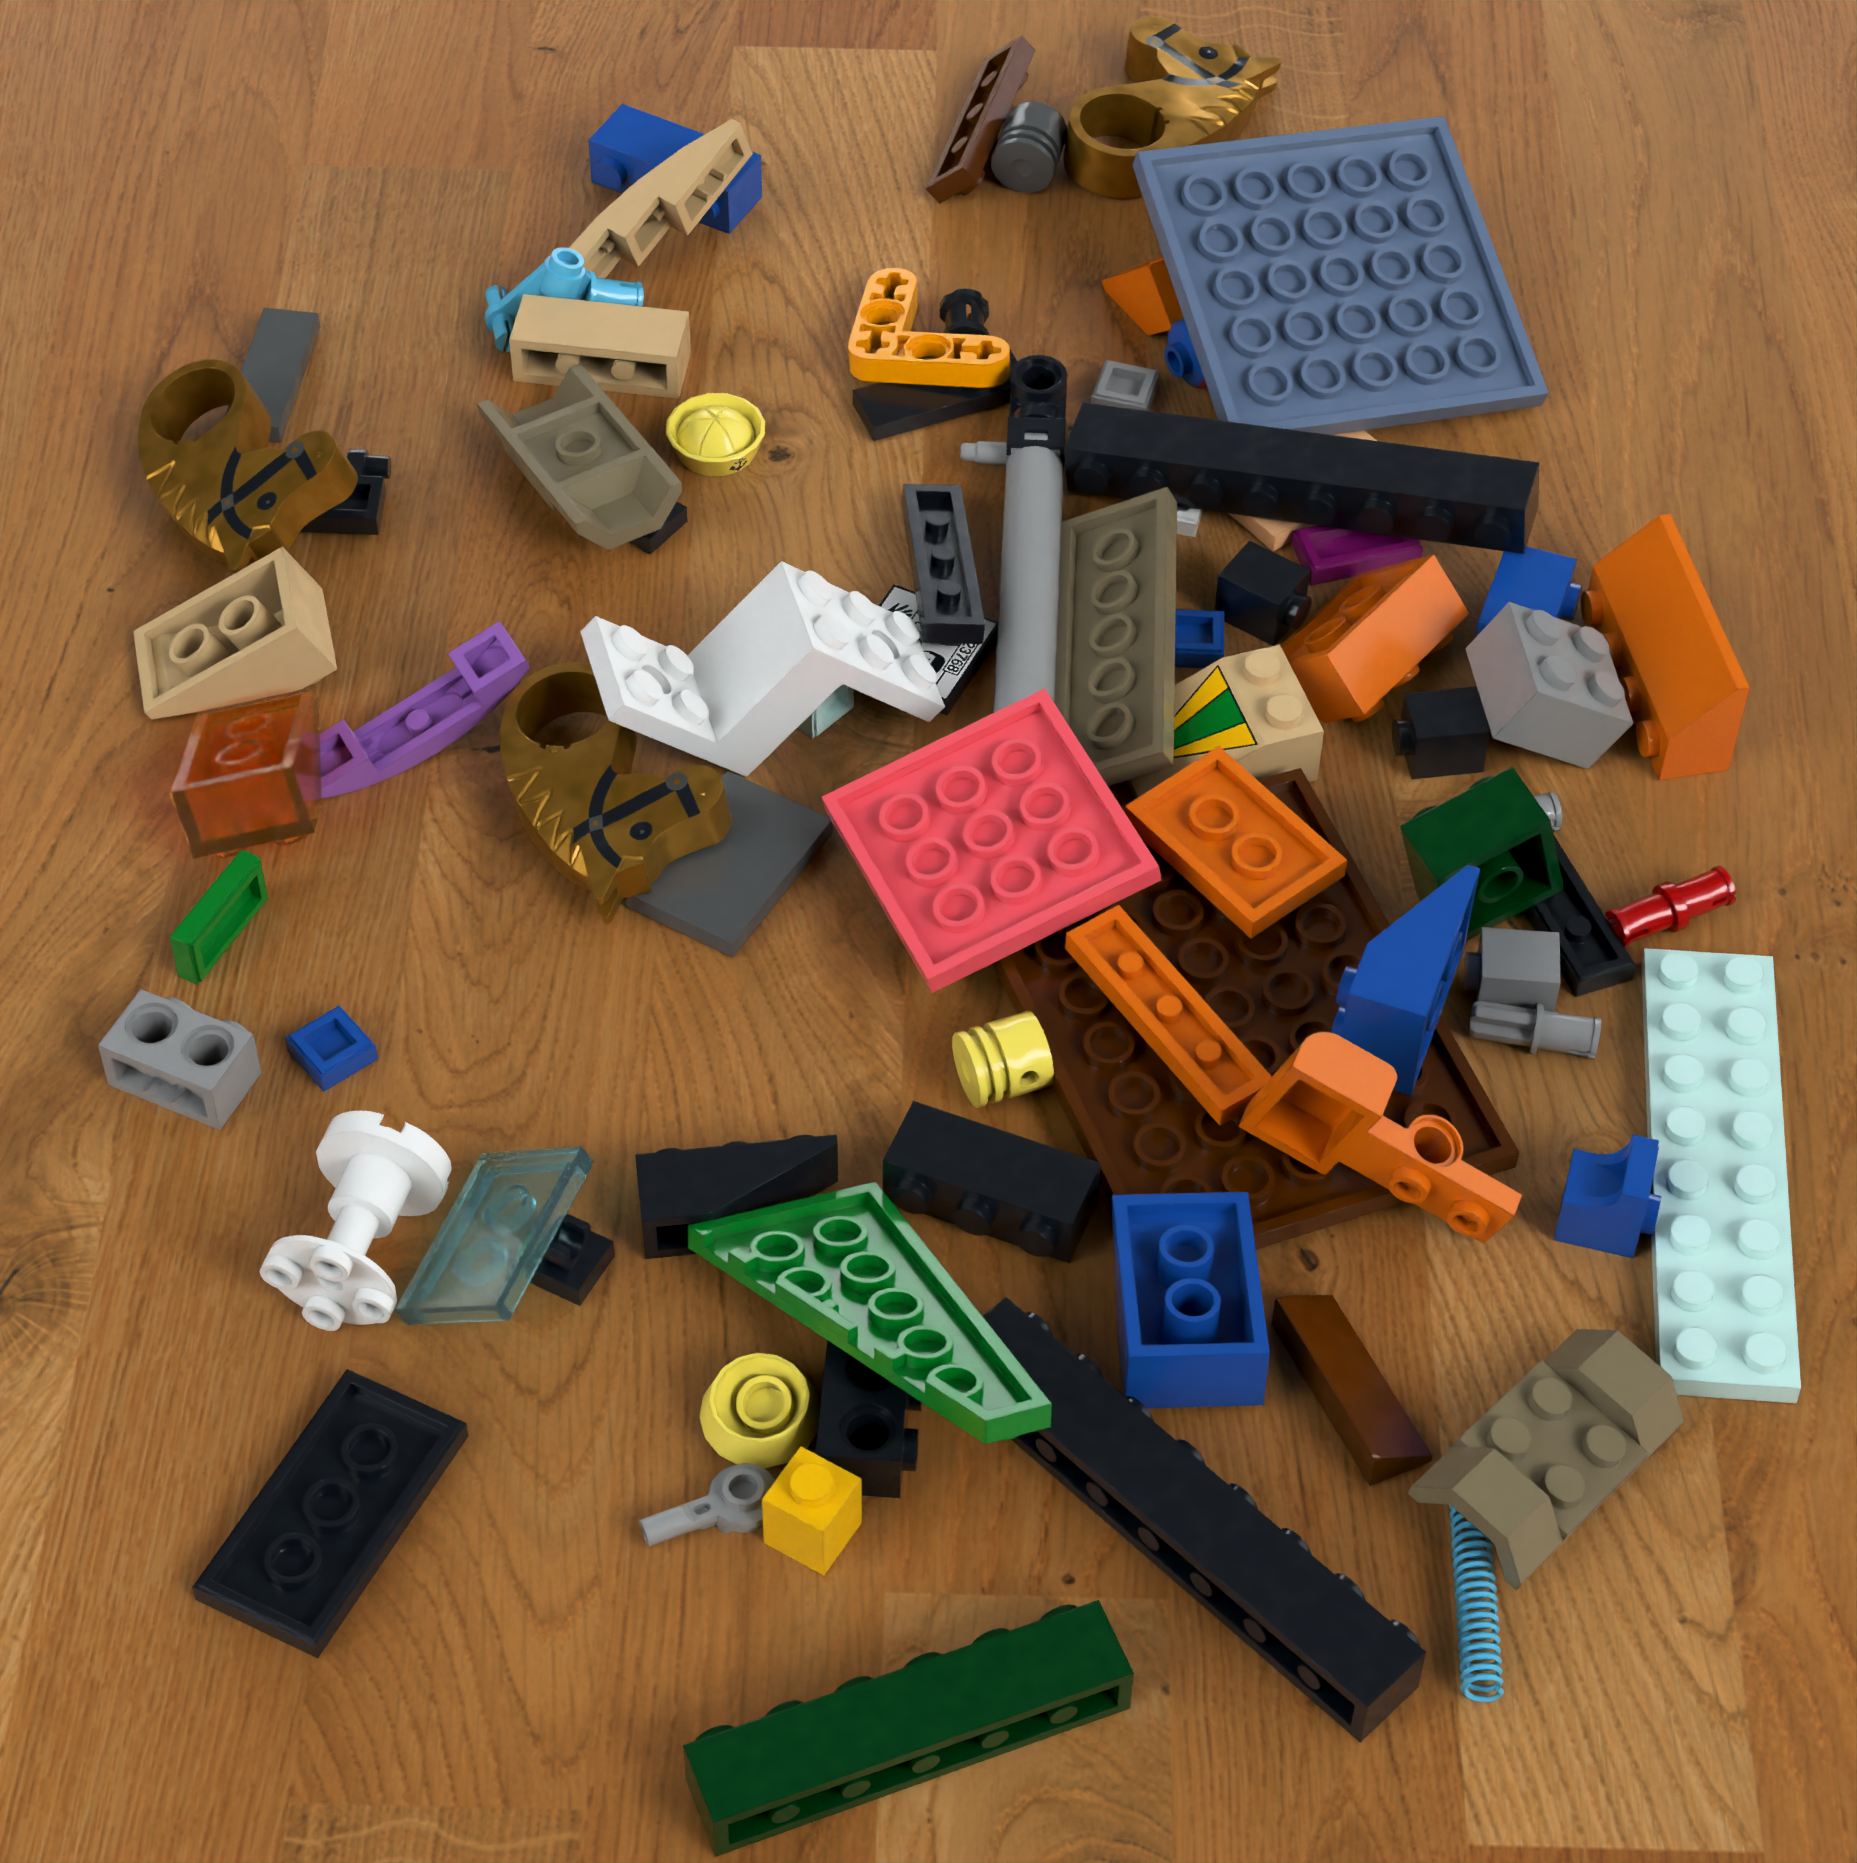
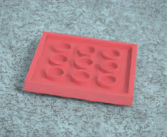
(990, 840)

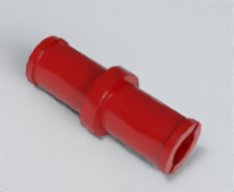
(1672, 906)

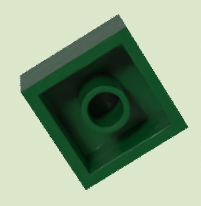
(1494, 829)

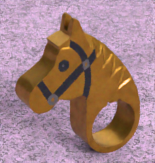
(1182, 97)
(228, 486)
(586, 807)

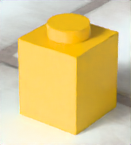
(812, 1510)

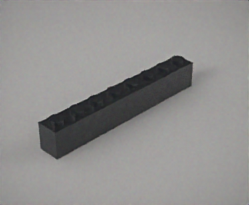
(1305, 477)
(1211, 1536)

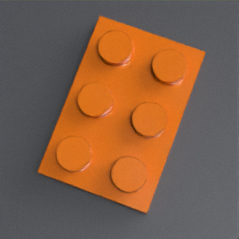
(1235, 841)

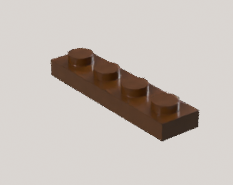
(980, 121)

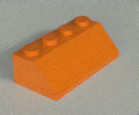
(1668, 652)

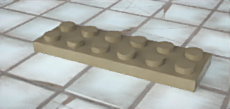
(1119, 634)

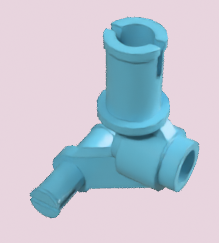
(558, 277)

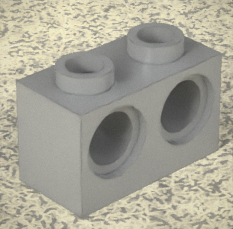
(180, 1058)

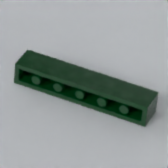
(906, 1726)

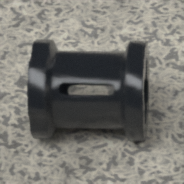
(953, 312)

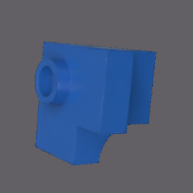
(1610, 1198)

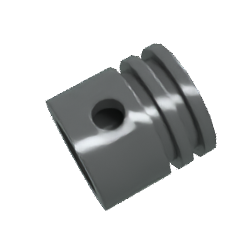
(1029, 147)

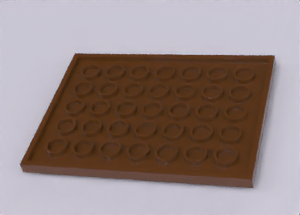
(1272, 997)

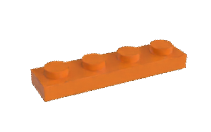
(1168, 1013)

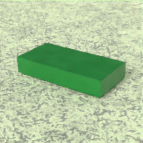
(219, 917)

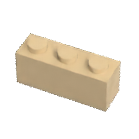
(617, 344)

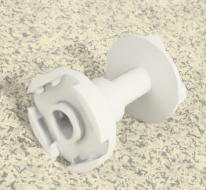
(375, 1181)

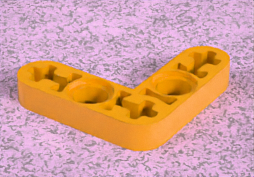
(899, 357)

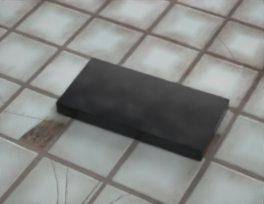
(331, 1513)

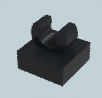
(573, 1261)

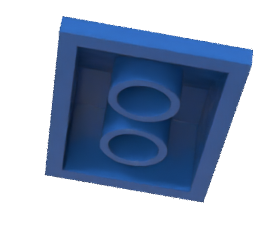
(1405, 979)
(1189, 1300)

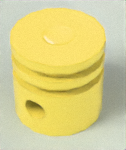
(1003, 1059)

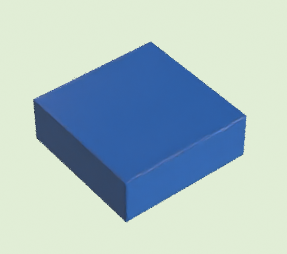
(1198, 638)
(331, 1048)

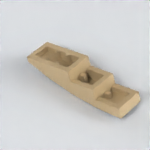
(668, 196)

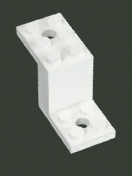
(761, 669)

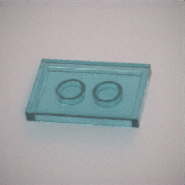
(494, 1236)

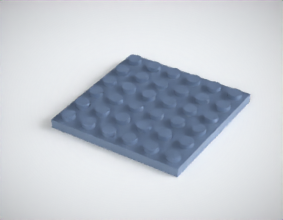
(1339, 278)

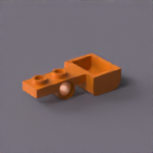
(1330, 1110)

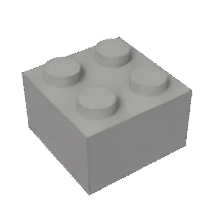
(1548, 685)

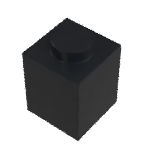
(1263, 593)
(1442, 733)

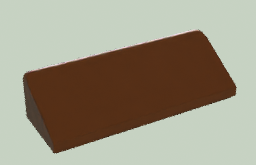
(1349, 1386)

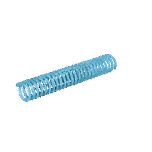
(1461, 1595)

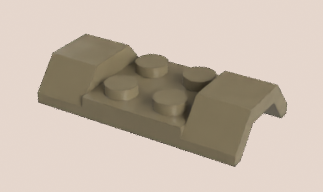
(588, 461)
(1556, 1447)

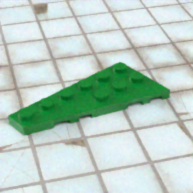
(879, 1294)

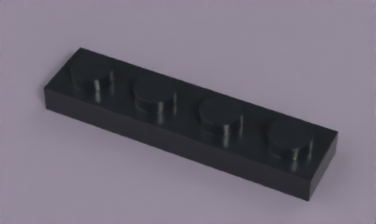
(942, 564)

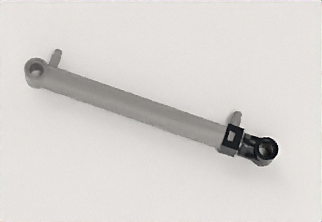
(1030, 527)

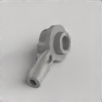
(731, 1505)

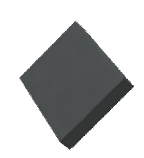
(733, 885)

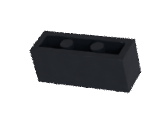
(991, 1182)

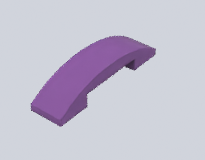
(426, 720)

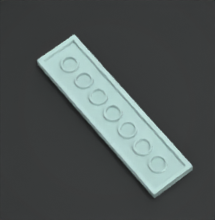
(1721, 1177)

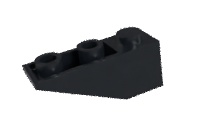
(726, 1180)

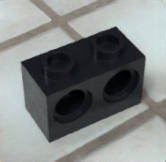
(866, 1416)

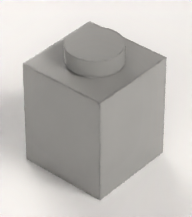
(1514, 968)

